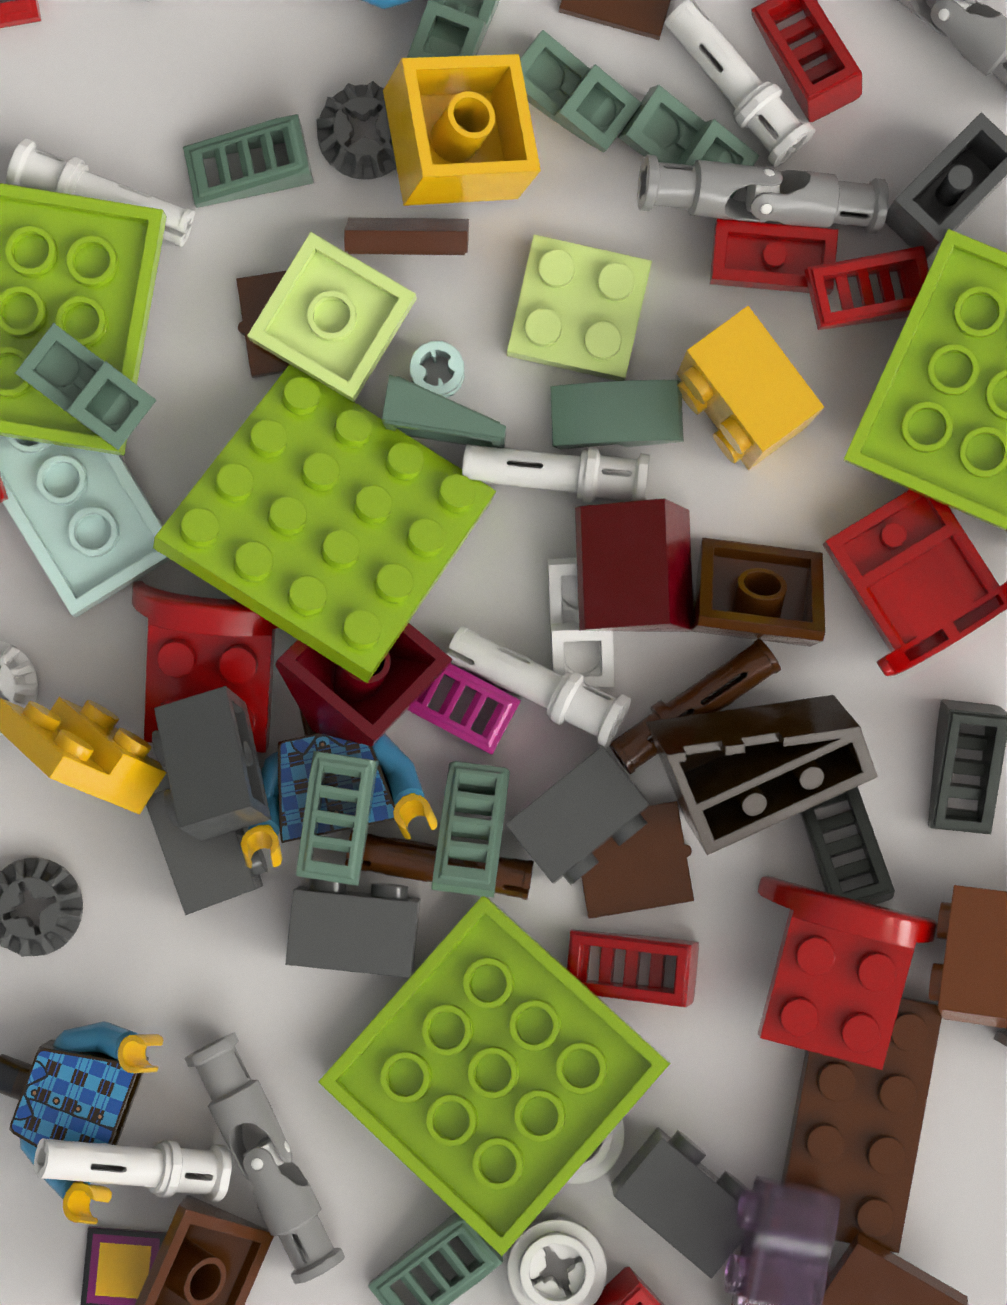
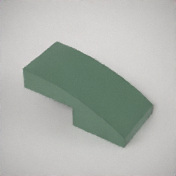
(452, 28)
(574, 95)
(679, 136)
(85, 386)
(616, 413)

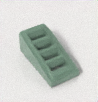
(264, 135)
(436, 418)
(342, 765)
(477, 791)
(467, 1276)

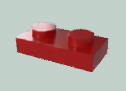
(769, 254)

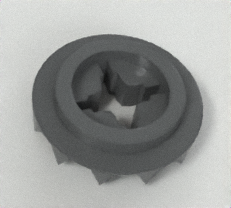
(334, 132)
(58, 921)

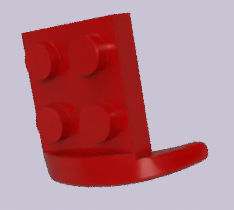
(916, 578)
(202, 647)
(838, 973)

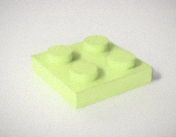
(579, 308)
(332, 316)

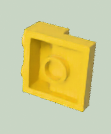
(84, 750)

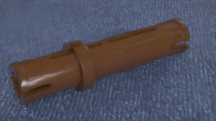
(752, 664)
(417, 861)

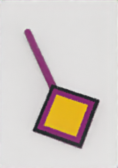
(117, 1264)

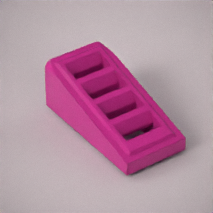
(496, 725)

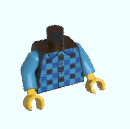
(286, 780)
(77, 1093)

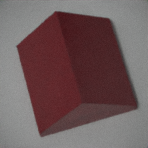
(634, 567)
(348, 707)

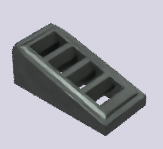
(945, 763)
(873, 893)

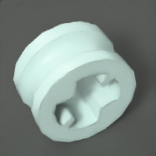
(455, 367)

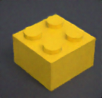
(461, 129)
(746, 389)

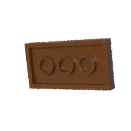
(863, 1127)

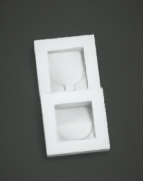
(575, 650)

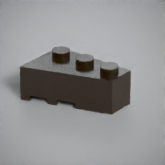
(759, 764)

